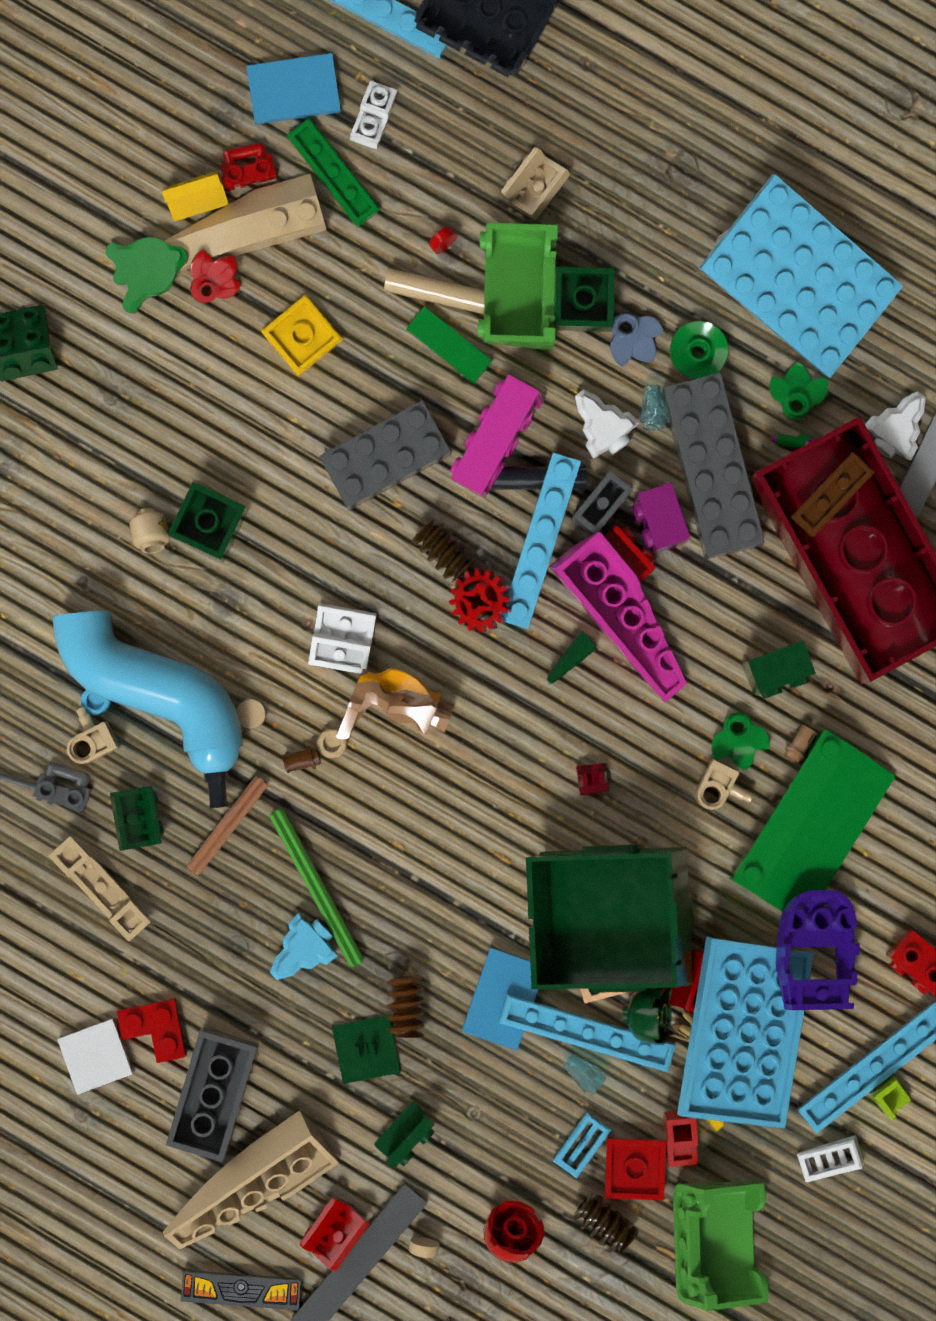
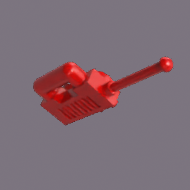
(244, 175)

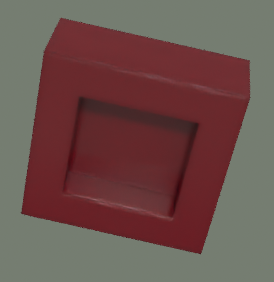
(592, 779)

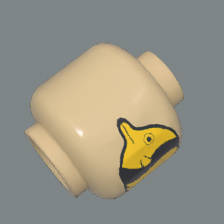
(149, 531)

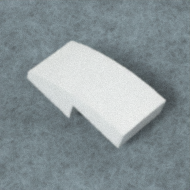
(373, 114)

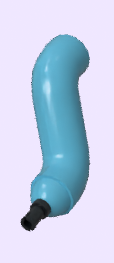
(155, 687)

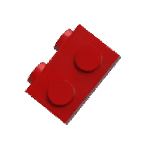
(638, 561)
(334, 1233)

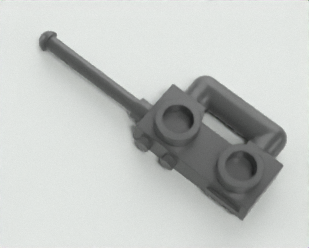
(46, 789)

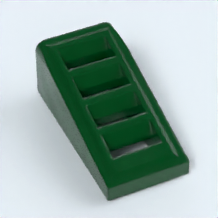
(576, 653)

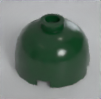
(648, 1015)

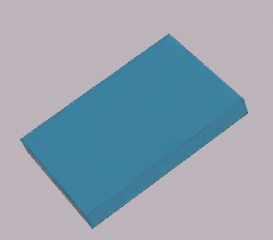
(293, 89)
(500, 976)

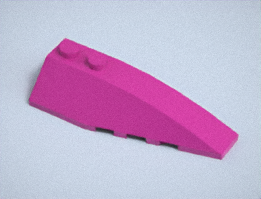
(620, 609)

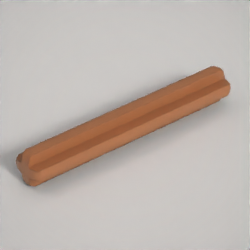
(227, 825)

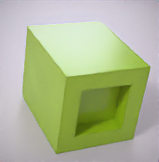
(890, 1096)

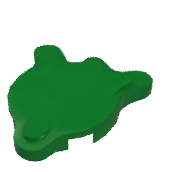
(146, 268)

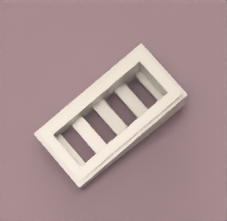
(828, 1149)

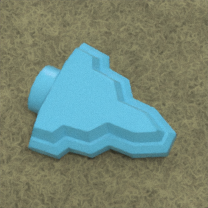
(303, 948)

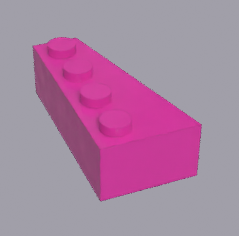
(496, 435)

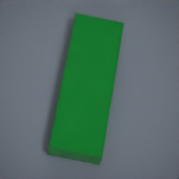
(449, 345)

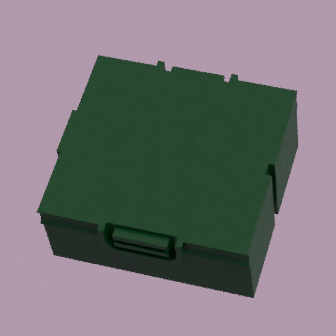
(610, 918)

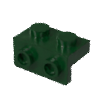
(136, 818)
(404, 1134)

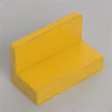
(195, 196)

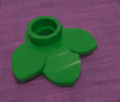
(798, 388)
(739, 745)

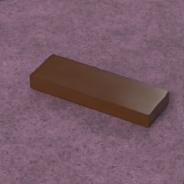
(832, 494)

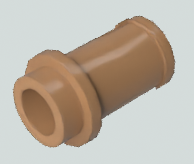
(800, 744)

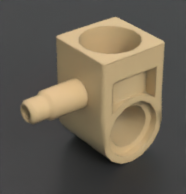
(99, 737)
(723, 780)

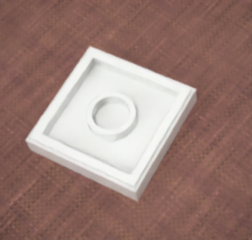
(95, 1056)

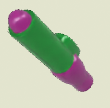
(792, 441)

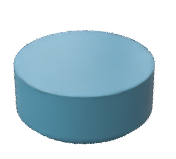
(94, 704)

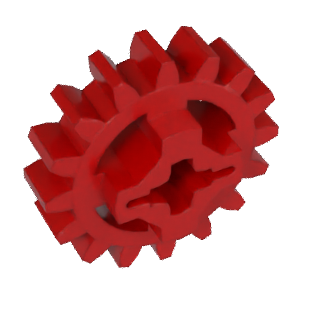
(485, 589)

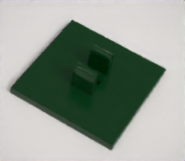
(365, 1049)

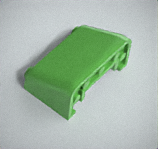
(519, 285)
(717, 1244)

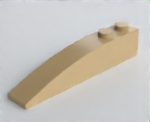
(255, 221)
(267, 1169)

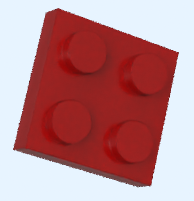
(635, 1168)

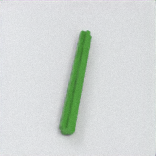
(316, 887)

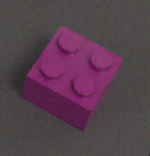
(660, 518)

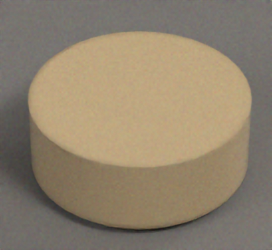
(251, 714)
(330, 745)
(423, 1247)

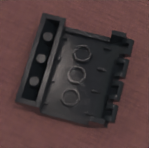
(488, 29)

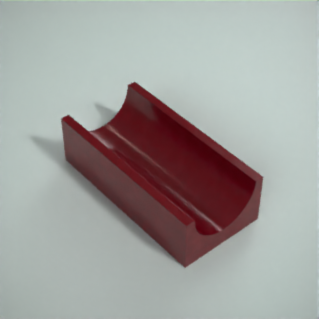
(867, 563)

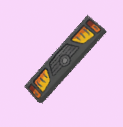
(241, 1290)

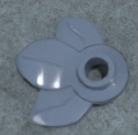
(636, 342)

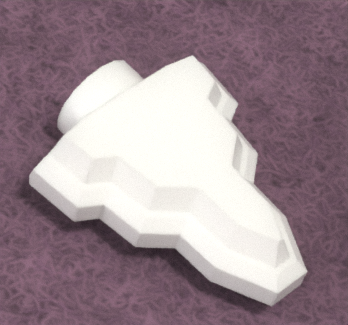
(604, 424)
(898, 427)

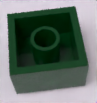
(584, 299)
(208, 522)
(778, 668)

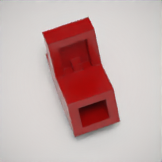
(680, 1139)

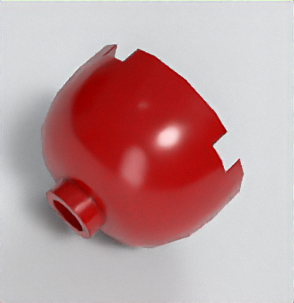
(513, 1231)

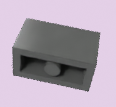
(602, 504)

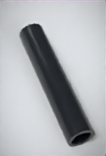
(531, 478)

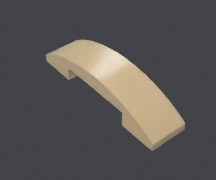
(100, 887)

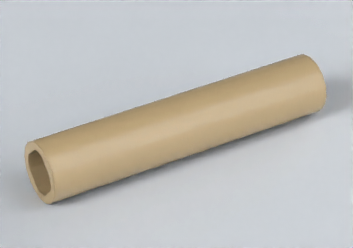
(434, 290)

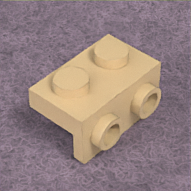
(534, 184)

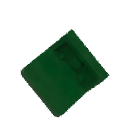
(25, 343)

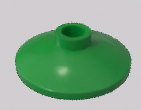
(700, 335)

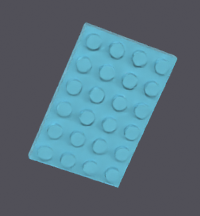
(800, 276)
(742, 1036)

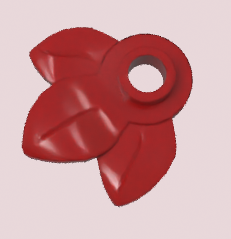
(216, 274)

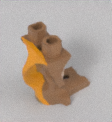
(400, 697)

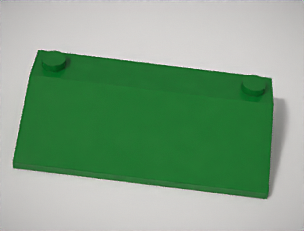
(813, 822)

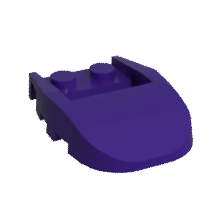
(818, 920)

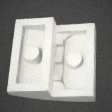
(342, 638)

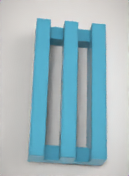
(576, 1132)

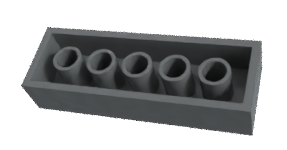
(712, 466)

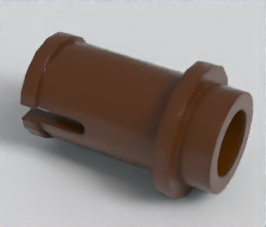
(302, 759)

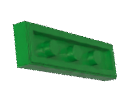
(333, 173)

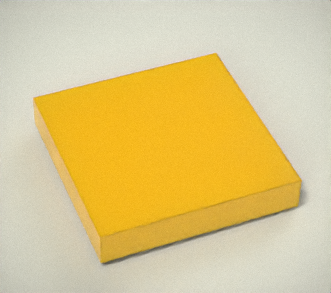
(302, 335)

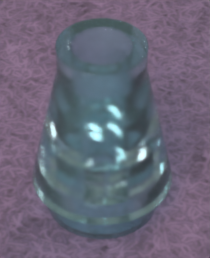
(653, 409)
(585, 1074)

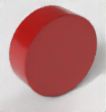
(443, 239)

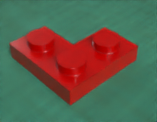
(160, 1021)

